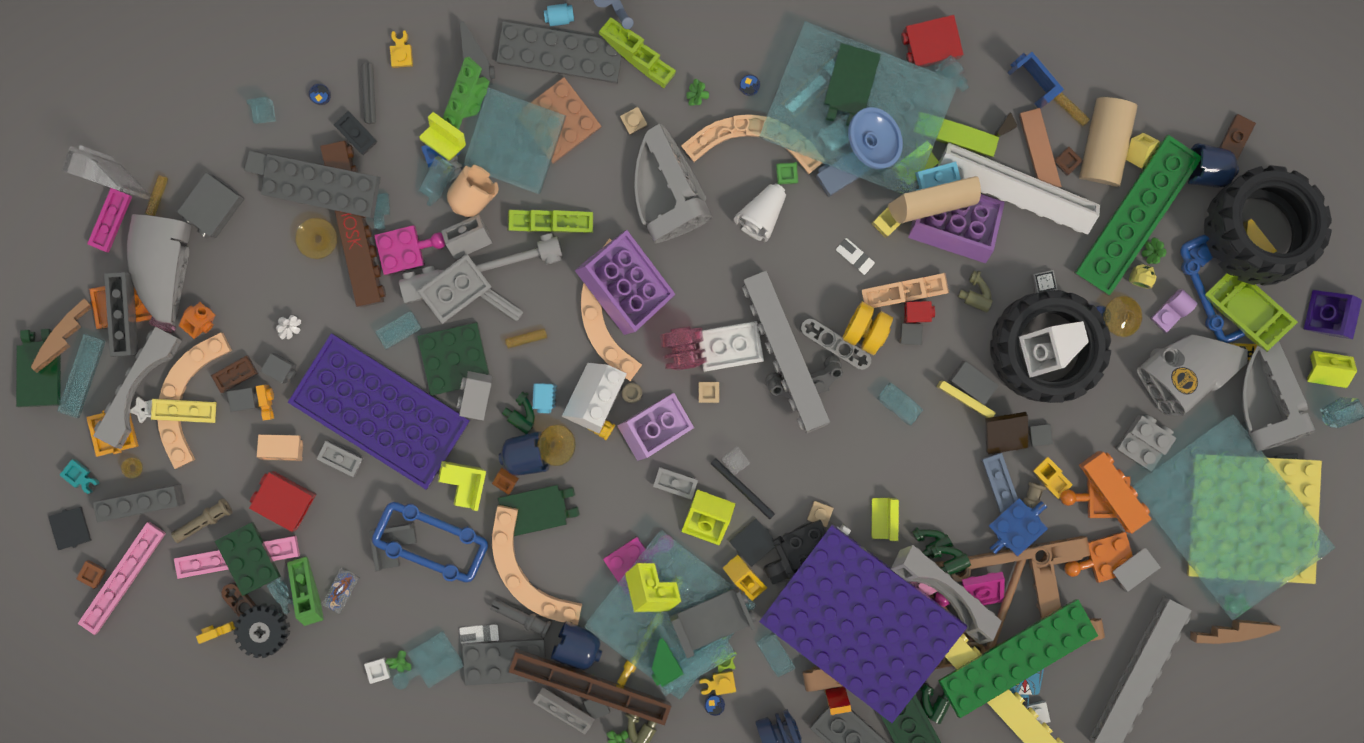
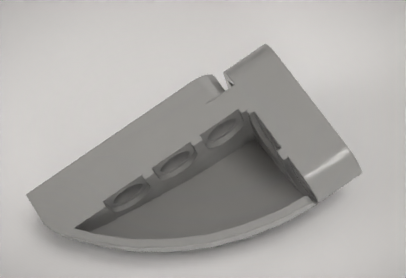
(667, 189)
(158, 263)
(1273, 400)

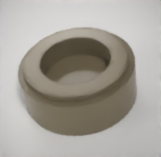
(632, 393)

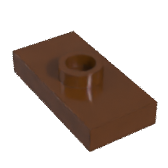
(1237, 134)
(234, 374)

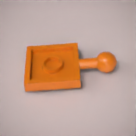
(1096, 506)
(1104, 557)

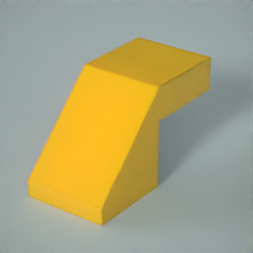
(1051, 477)

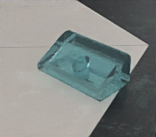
(776, 654)

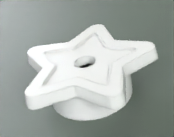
(137, 410)

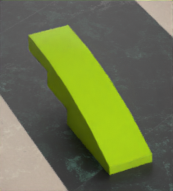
(636, 52)
(967, 138)
(550, 221)

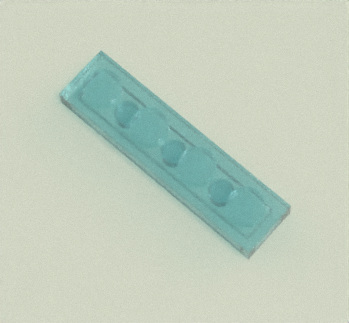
(81, 376)
(701, 663)

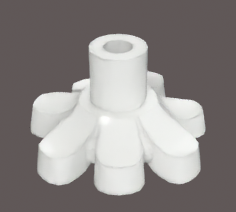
(288, 326)

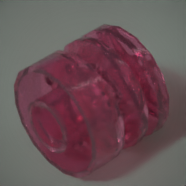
(683, 347)

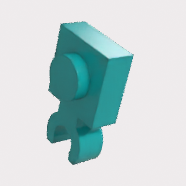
(77, 475)

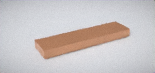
(1039, 147)

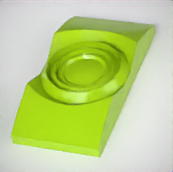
(1251, 311)

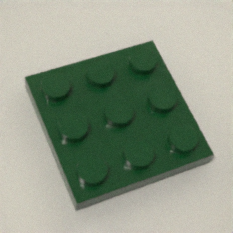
(451, 355)

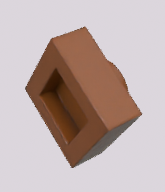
(505, 481)
(91, 574)

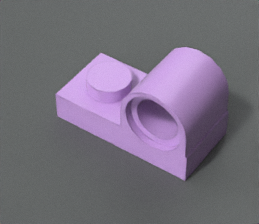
(1177, 306)

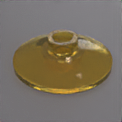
(306, 238)
(1116, 319)
(564, 445)

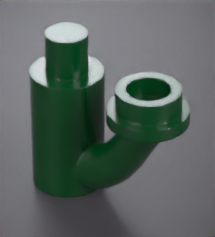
(518, 420)
(942, 539)
(955, 564)
(940, 706)

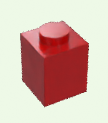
(918, 312)

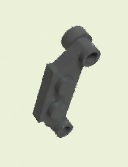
(821, 379)

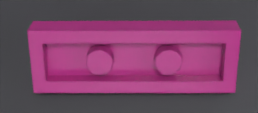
(109, 220)

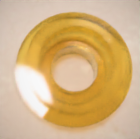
(126, 467)

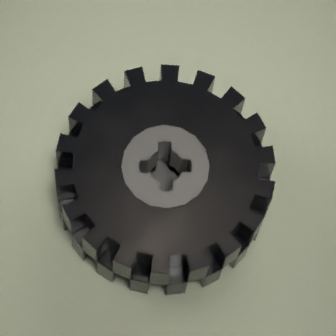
(266, 621)

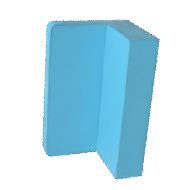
(938, 175)

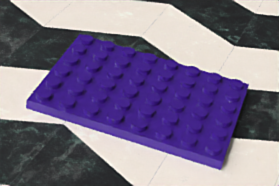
(863, 623)

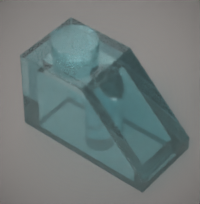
(1342, 412)

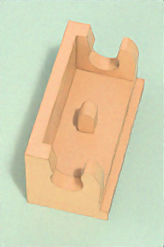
(280, 447)

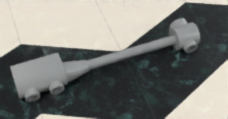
(548, 249)

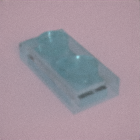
(398, 330)

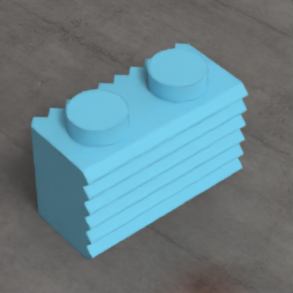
(544, 397)

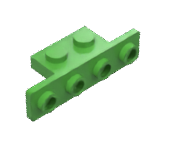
(466, 94)

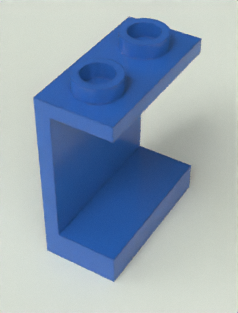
(1041, 75)

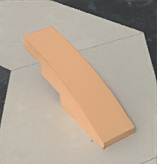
(906, 290)

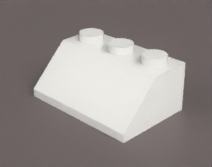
(594, 396)

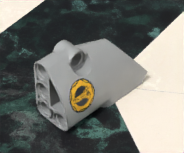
(1188, 371)

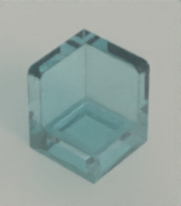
(262, 110)

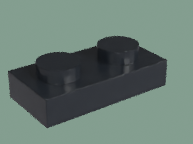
(355, 133)

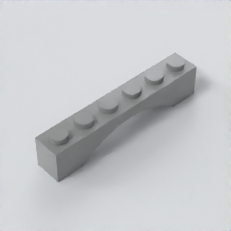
(116, 423)
(916, 567)

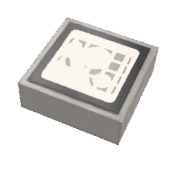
(1044, 281)

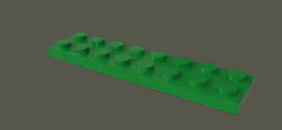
(1138, 215)
(1018, 658)

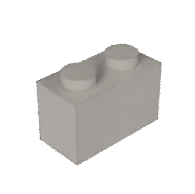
(466, 237)
(475, 395)

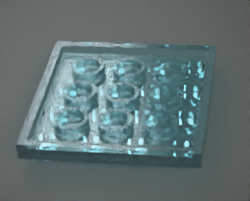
(515, 140)

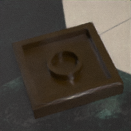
(1006, 433)

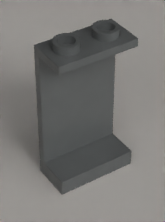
(712, 620)

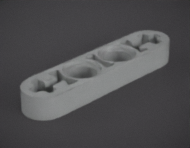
(834, 346)

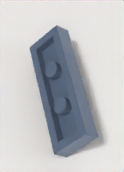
(1000, 481)

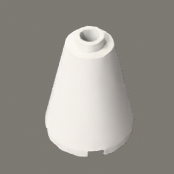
(762, 212)

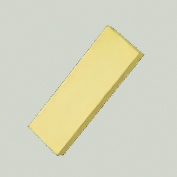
(965, 399)
(183, 410)

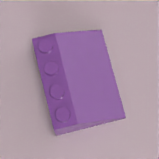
(962, 231)
(625, 283)

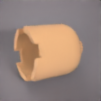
(471, 191)

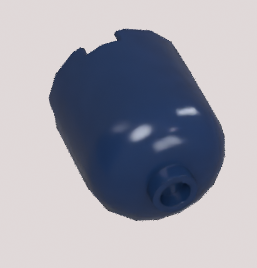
(1216, 167)
(522, 455)
(577, 647)

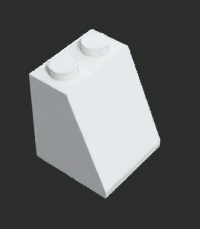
(1052, 347)

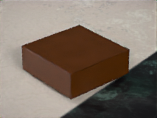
(1067, 161)

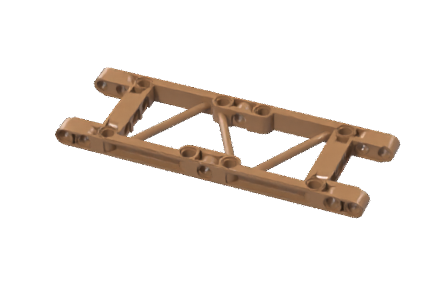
(1044, 584)

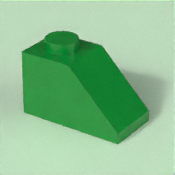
(665, 665)

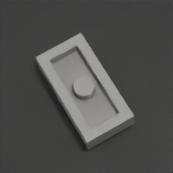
(340, 458)
(675, 483)

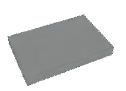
(454, 288)

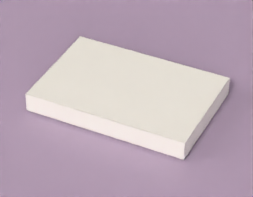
(731, 346)

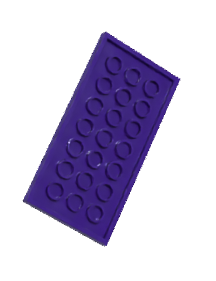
(379, 411)

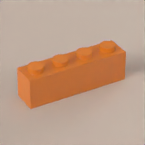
(1115, 492)

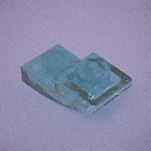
(900, 403)

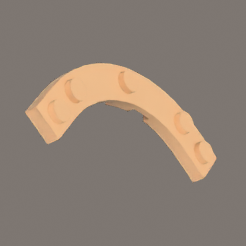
(732, 128)
(601, 338)
(174, 388)
(515, 579)

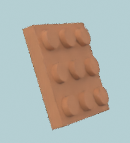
(578, 122)

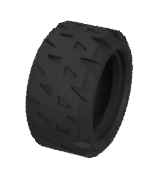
(1295, 198)
(1091, 360)

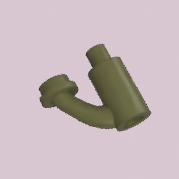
(981, 302)
(646, 732)

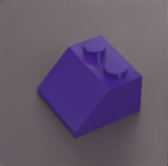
(1333, 314)

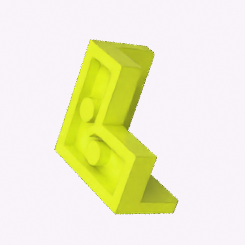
(468, 482)
(647, 592)

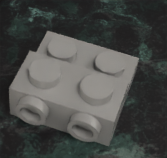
(1146, 442)

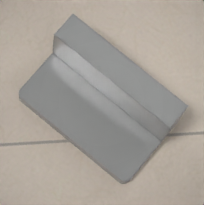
(1136, 570)

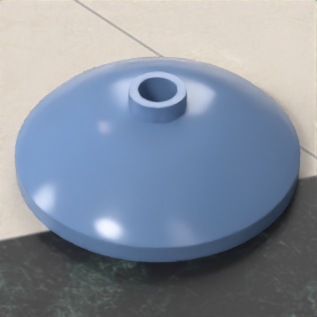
(875, 138)

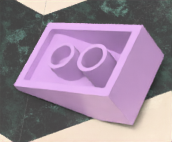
(655, 427)

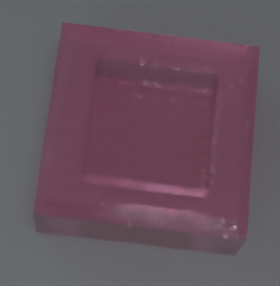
(162, 325)

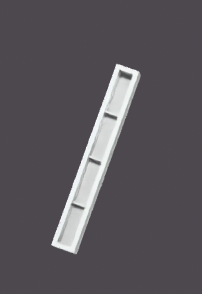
(1024, 190)

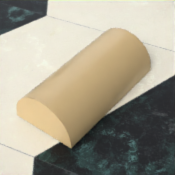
(1108, 141)
(936, 200)

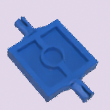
(1018, 527)

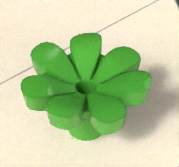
(697, 93)
(1154, 251)
(399, 662)
(617, 738)

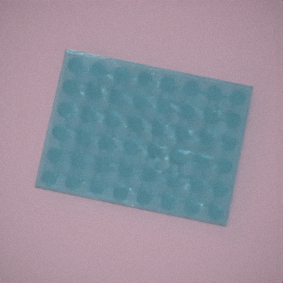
(905, 91)
(1233, 517)

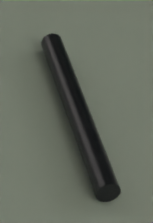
(742, 488)

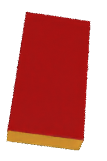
(838, 700)

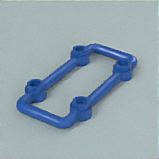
(1192, 267)
(410, 513)

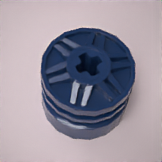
(781, 732)

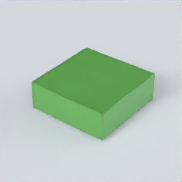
(787, 173)

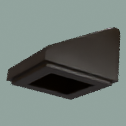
(1006, 125)

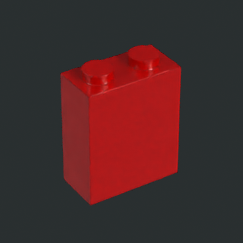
(932, 41)
(281, 500)

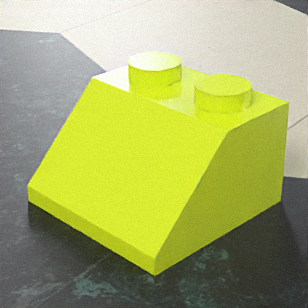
(708, 517)

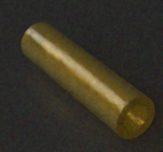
(1072, 109)
(156, 195)
(526, 338)

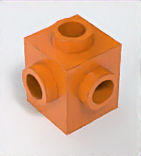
(197, 320)

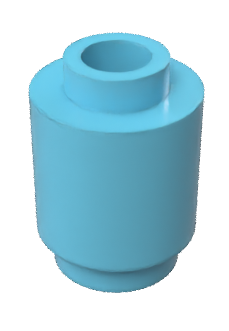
(559, 14)

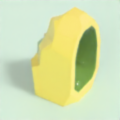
(1143, 276)

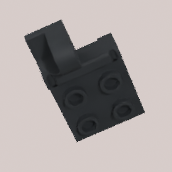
(794, 550)

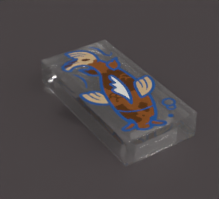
(340, 590)

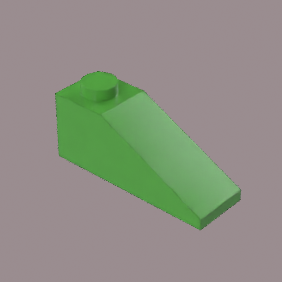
(304, 592)

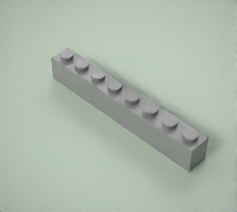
(786, 352)
(1141, 673)

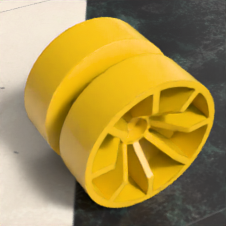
(873, 331)

